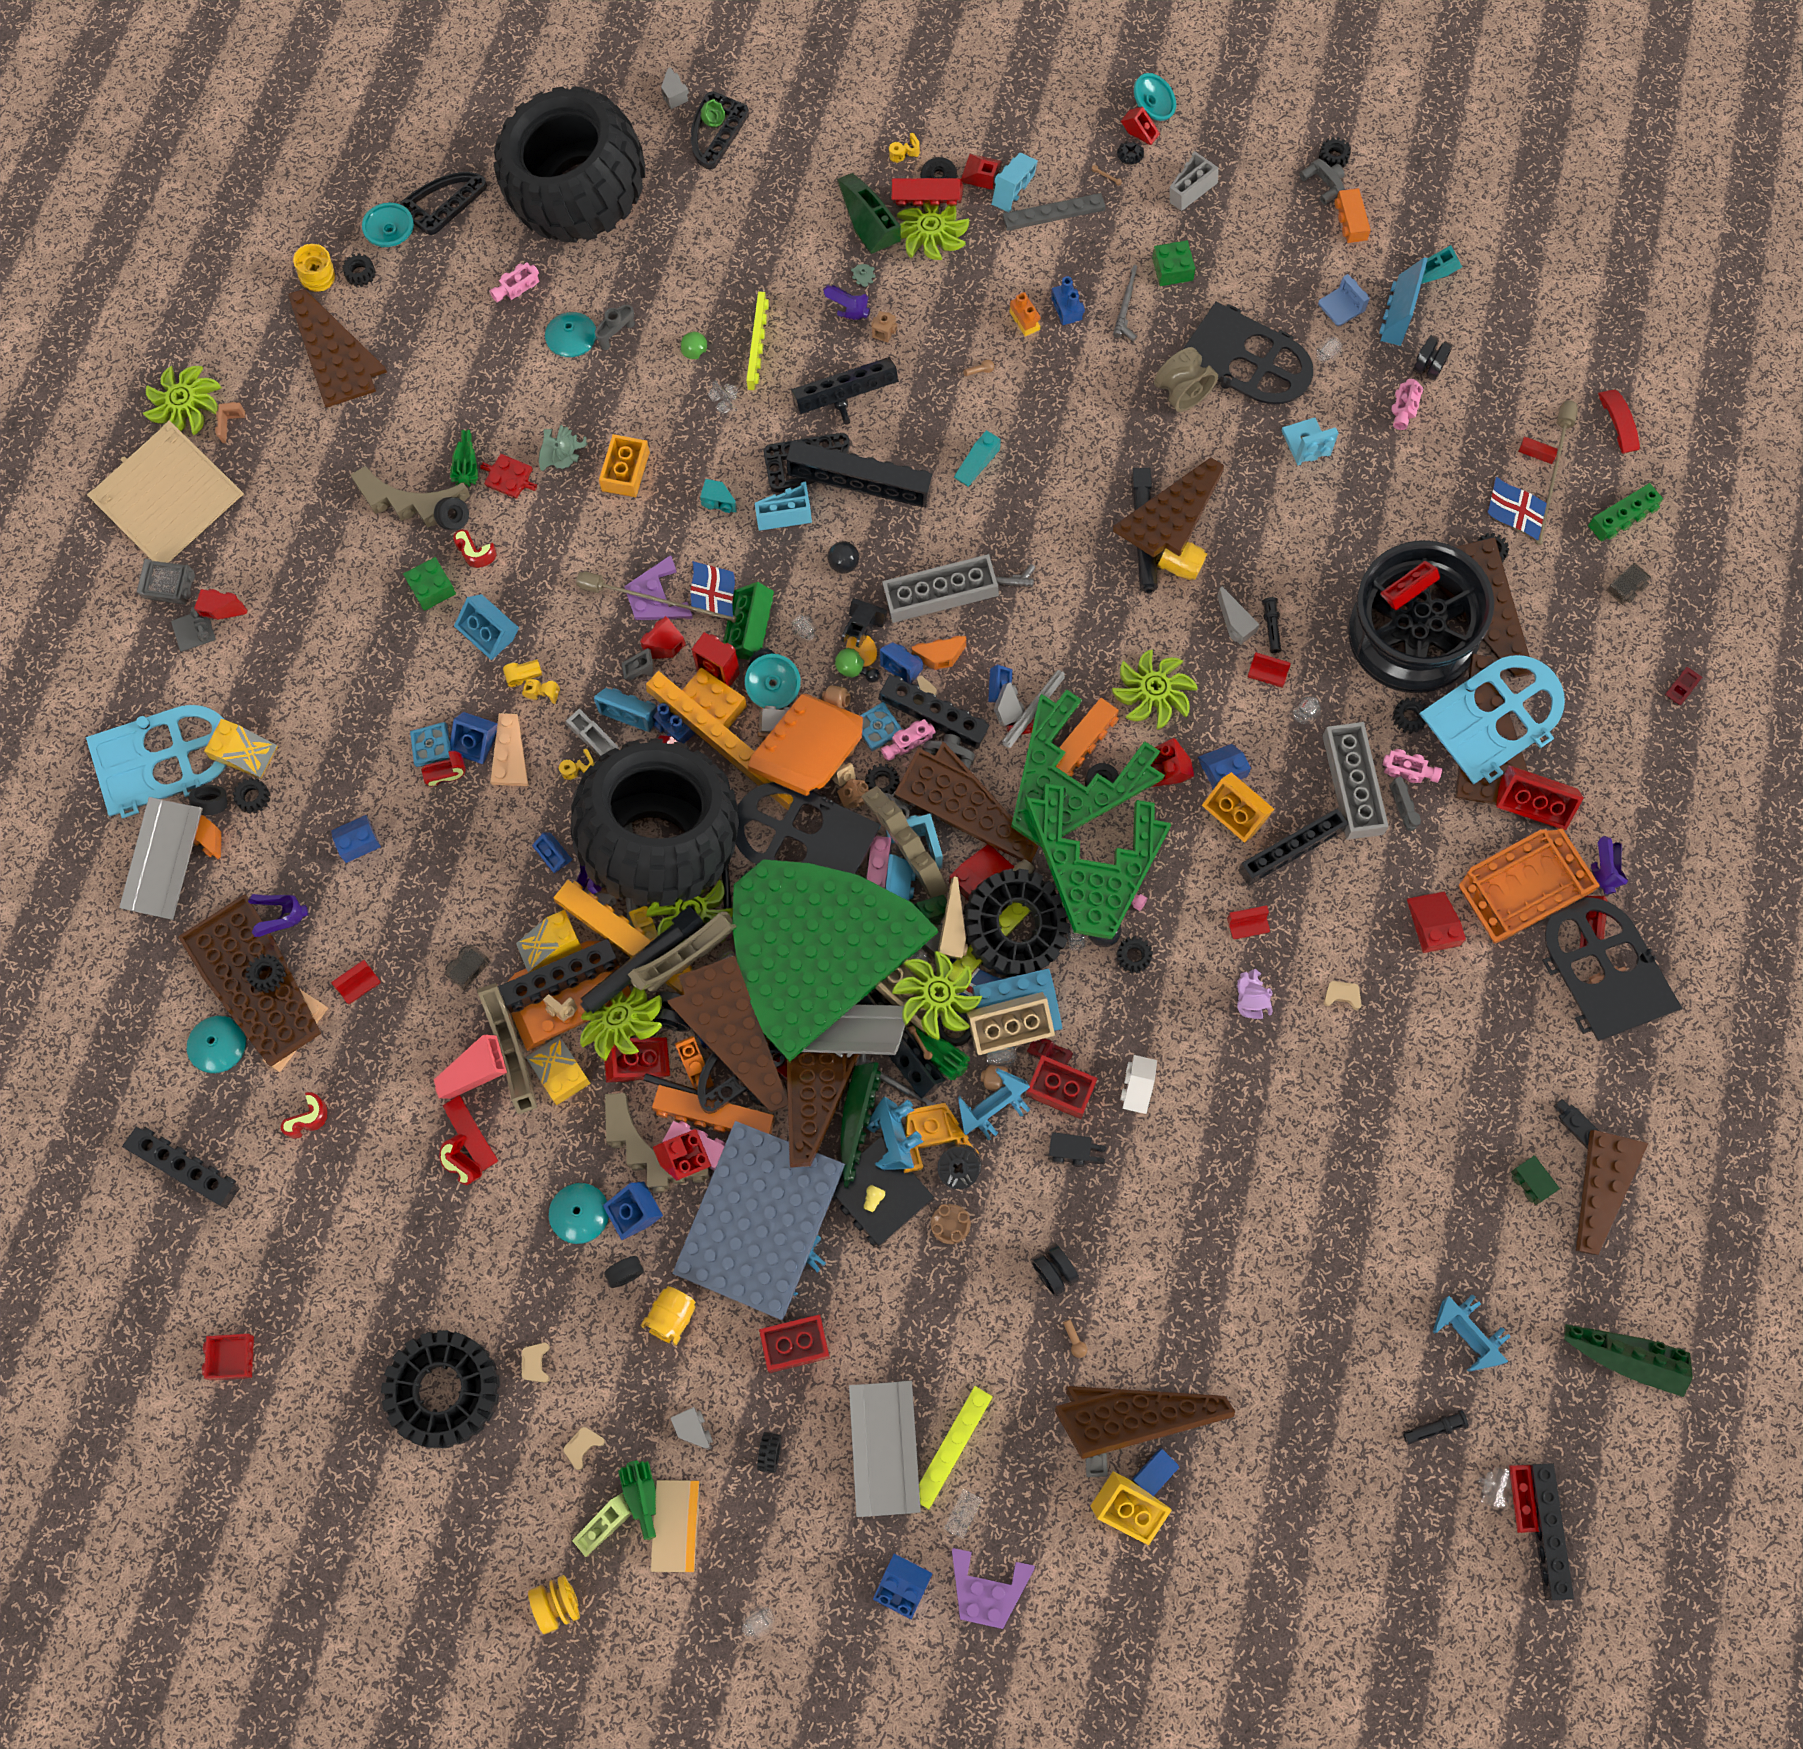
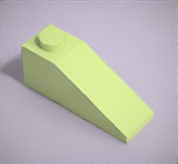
(602, 1525)

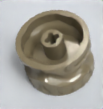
(1186, 379)

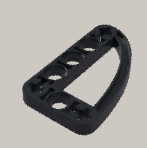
(733, 116)
(411, 200)
(777, 458)
(730, 1083)

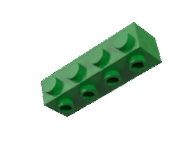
(1625, 512)

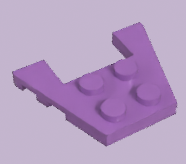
(649, 584)
(987, 1600)

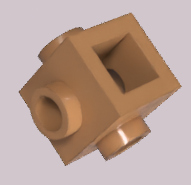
(884, 326)
(851, 793)

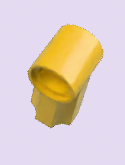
(518, 673)

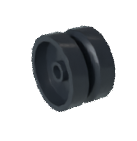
(1431, 357)
(667, 1016)
(1055, 1269)

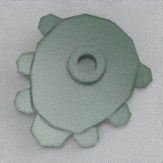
(863, 274)

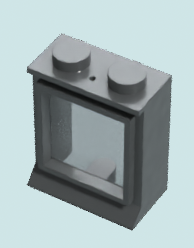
(165, 582)

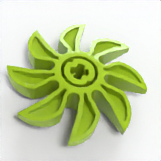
(932, 230)
(182, 398)
(1165, 690)
(698, 904)
(932, 1004)
(620, 1022)

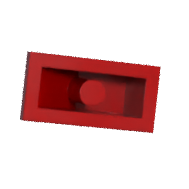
(1140, 125)

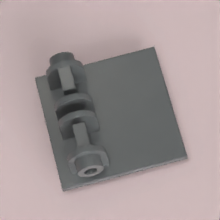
(192, 630)

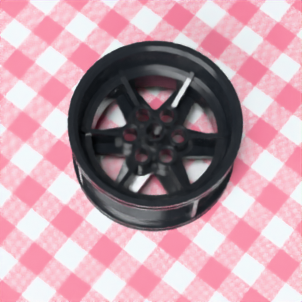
(1413, 669)

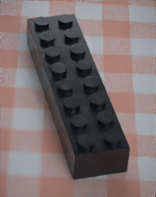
(859, 473)

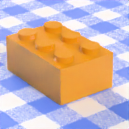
(624, 465)
(715, 697)
(1238, 807)

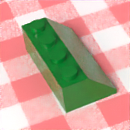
(752, 609)

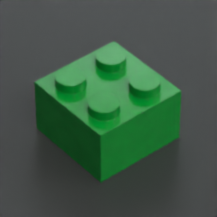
(1173, 263)
(429, 583)

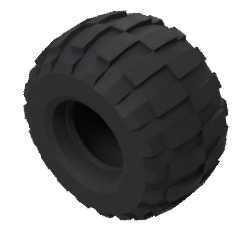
(551, 137)
(662, 784)

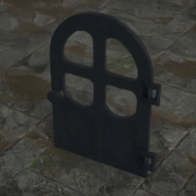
(1222, 340)
(837, 845)
(1621, 998)

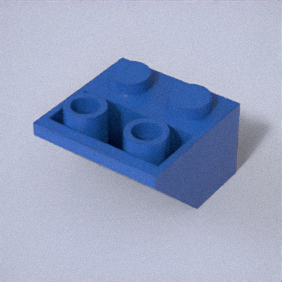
(902, 1586)

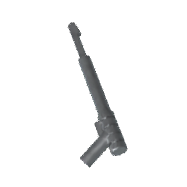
(1121, 323)
(1022, 580)
(894, 1083)

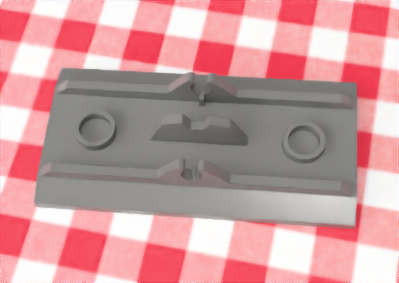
(160, 858)
(863, 1031)
(884, 1449)

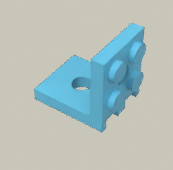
(1314, 445)
(924, 826)

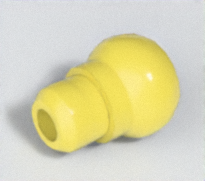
(873, 1197)

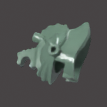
(559, 450)

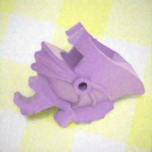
(1253, 996)

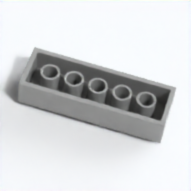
(940, 588)
(1355, 780)

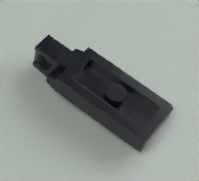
(1575, 1121)

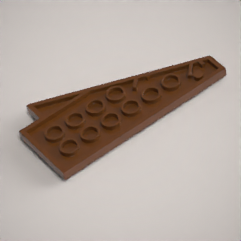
(337, 358)
(1173, 513)
(1505, 632)
(1488, 699)
(954, 795)
(721, 1014)
(814, 1092)
(1118, 1418)

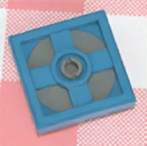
(878, 726)
(430, 744)

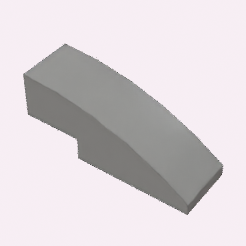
(590, 733)

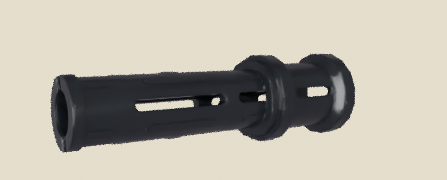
(1271, 617)
(1443, 1425)

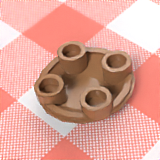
(950, 1224)

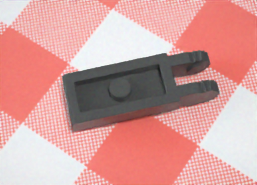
(1404, 804)

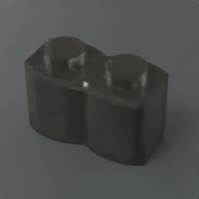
(1628, 584)
(466, 966)

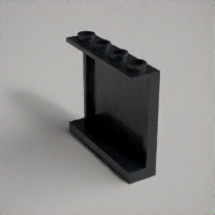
(902, 1198)

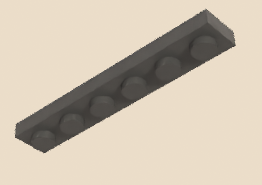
(1054, 211)

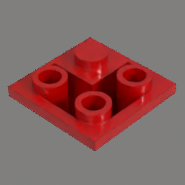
(981, 171)
(218, 605)
(663, 640)
(1172, 763)
(682, 1155)

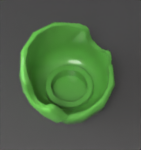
(712, 113)
(693, 345)
(849, 662)

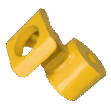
(898, 151)
(534, 688)
(570, 770)

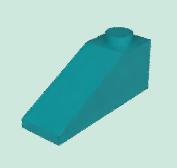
(1441, 265)
(978, 458)

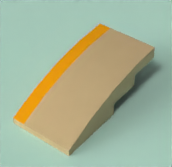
(675, 1526)

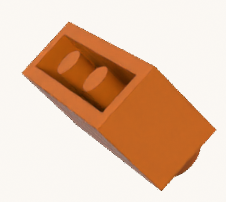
(1352, 215)

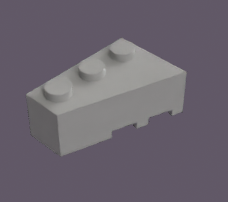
(1194, 181)

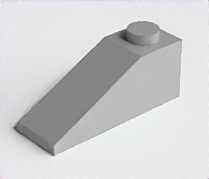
(1238, 621)

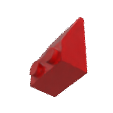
(978, 868)
(1436, 922)
(650, 1059)

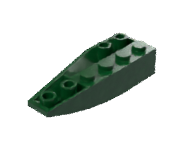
(868, 214)
(855, 1117)
(1635, 1358)

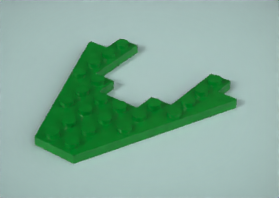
(1079, 802)
(1092, 891)

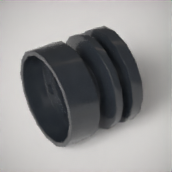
(959, 1154)

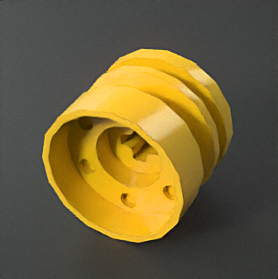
(314, 267)
(553, 1604)

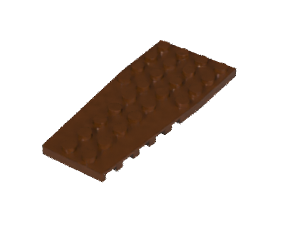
(221, 952)

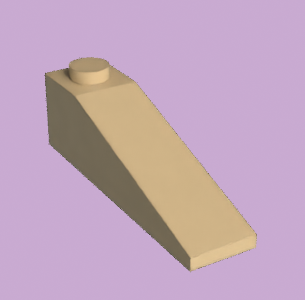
(953, 932)

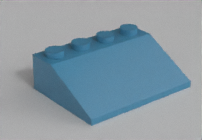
(1402, 303)
(1018, 987)

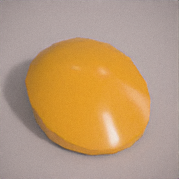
(867, 650)

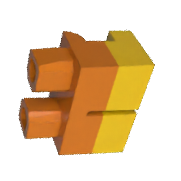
(1024, 314)

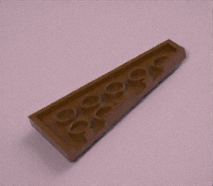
(1607, 1177)

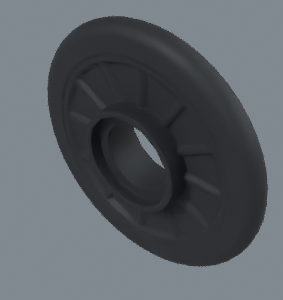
(938, 164)

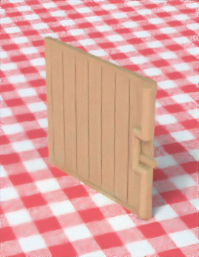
(165, 494)

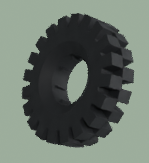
(986, 935)
(475, 1399)

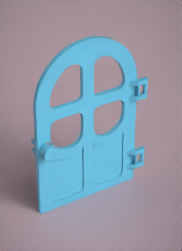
(1472, 733)
(127, 767)

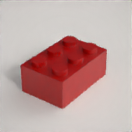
(716, 658)
(1061, 1087)
(794, 1343)

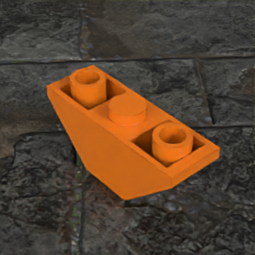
(940, 652)
(209, 837)
(692, 1060)

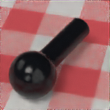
(842, 405)
(872, 674)

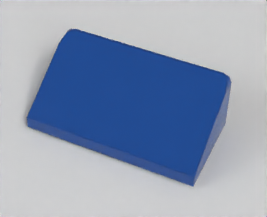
(998, 676)
(551, 851)
(1156, 1472)

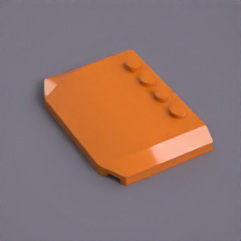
(807, 745)
(1526, 883)
(537, 1025)

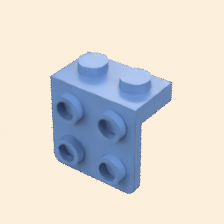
(1345, 301)

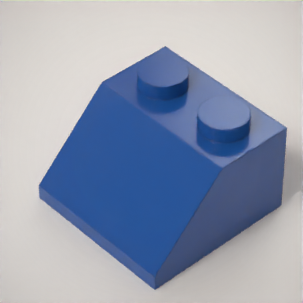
(900, 662)
(472, 736)
(1224, 761)
(355, 839)
(632, 1209)

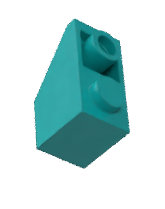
(717, 496)

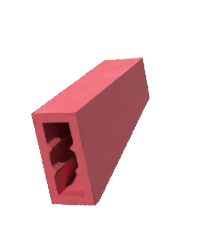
(472, 1068)

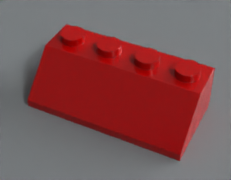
(927, 191)
(1538, 798)

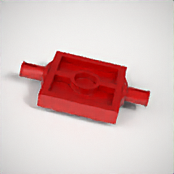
(508, 476)

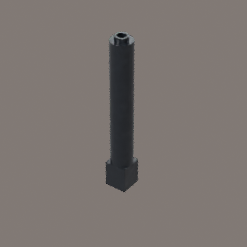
(1141, 494)
(683, 927)

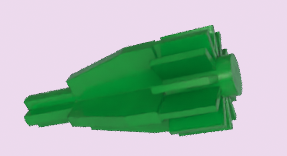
(464, 461)
(945, 1057)
(640, 1494)

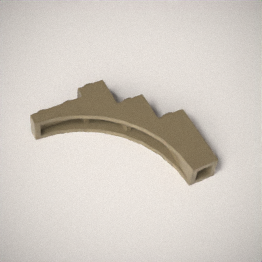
(404, 503)
(907, 841)
(698, 945)
(503, 1027)
(621, 1131)

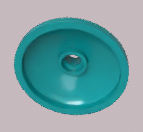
(1155, 96)
(386, 218)
(570, 341)
(770, 668)
(223, 1052)
(583, 1226)

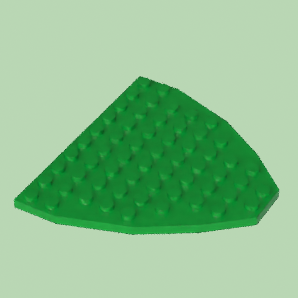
(816, 945)

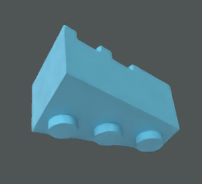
(1012, 180)
(784, 509)

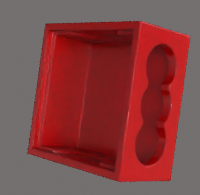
(228, 1357)

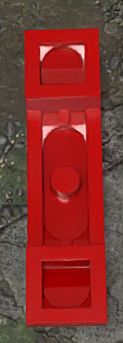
(1622, 420)
(465, 1125)

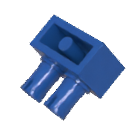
(1067, 302)
(671, 724)

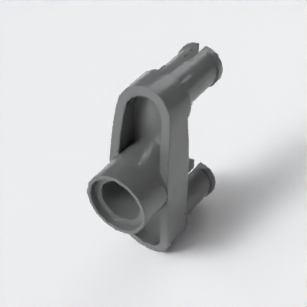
(1330, 175)
(608, 327)
(953, 743)

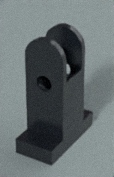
(862, 620)

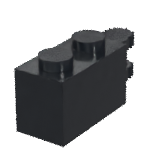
(1073, 1149)

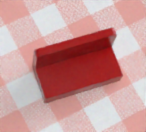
(1269, 669)
(1248, 922)
(356, 982)

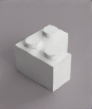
(1140, 1081)

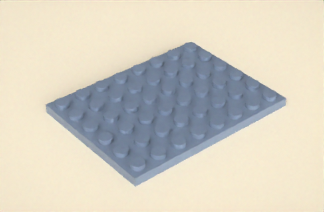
(758, 1221)

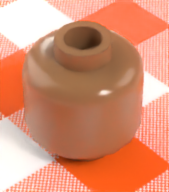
(837, 696)
(991, 1079)

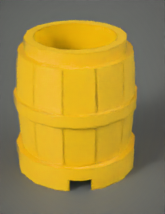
(1185, 565)
(669, 1315)

